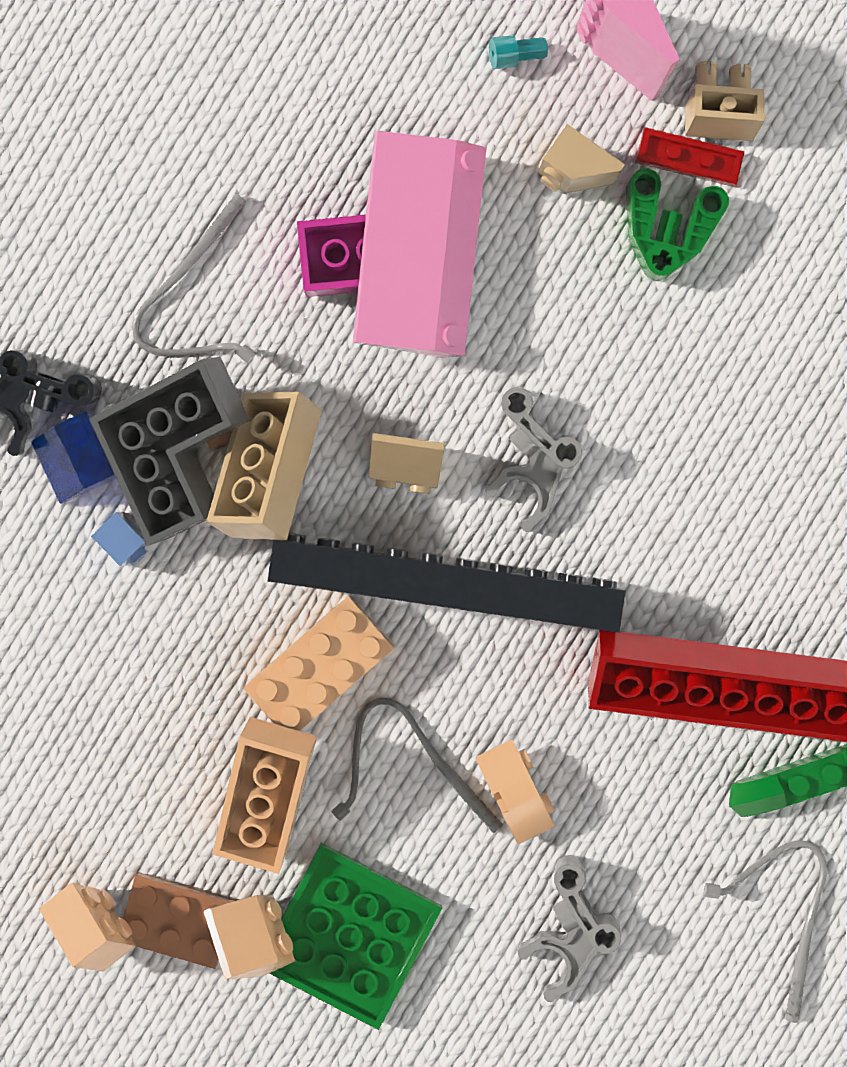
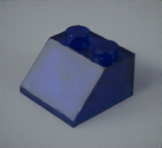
(73, 457)

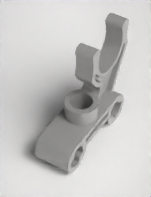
(544, 464)
(581, 924)

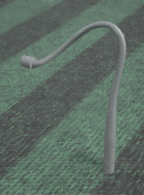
(200, 248)
(800, 966)

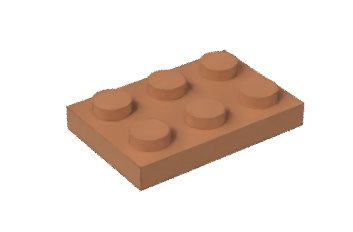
(172, 919)

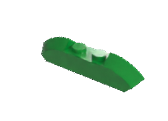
(790, 783)

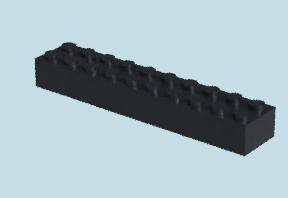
(447, 584)

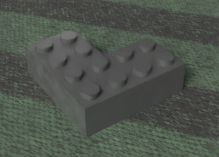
(154, 442)

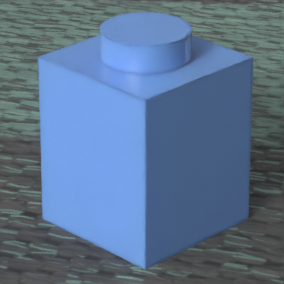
(121, 540)

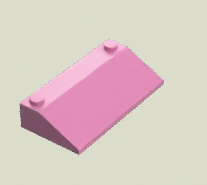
(419, 244)

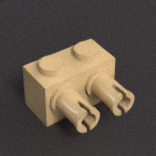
(723, 110)

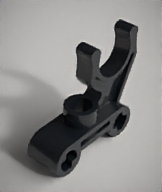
(38, 391)

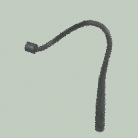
(453, 778)

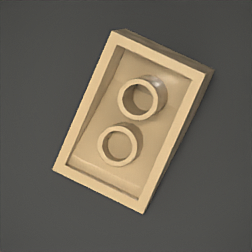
(406, 462)

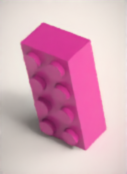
(331, 254)

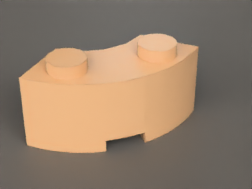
(515, 791)

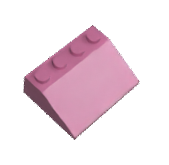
(630, 41)

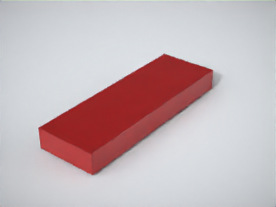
(689, 157)

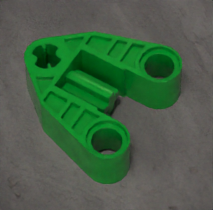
(641, 218)

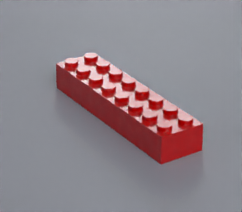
(719, 685)

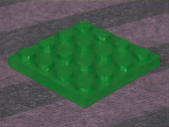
(354, 935)

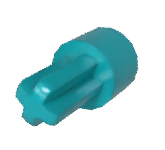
(507, 51)

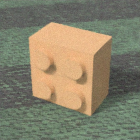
(87, 927)

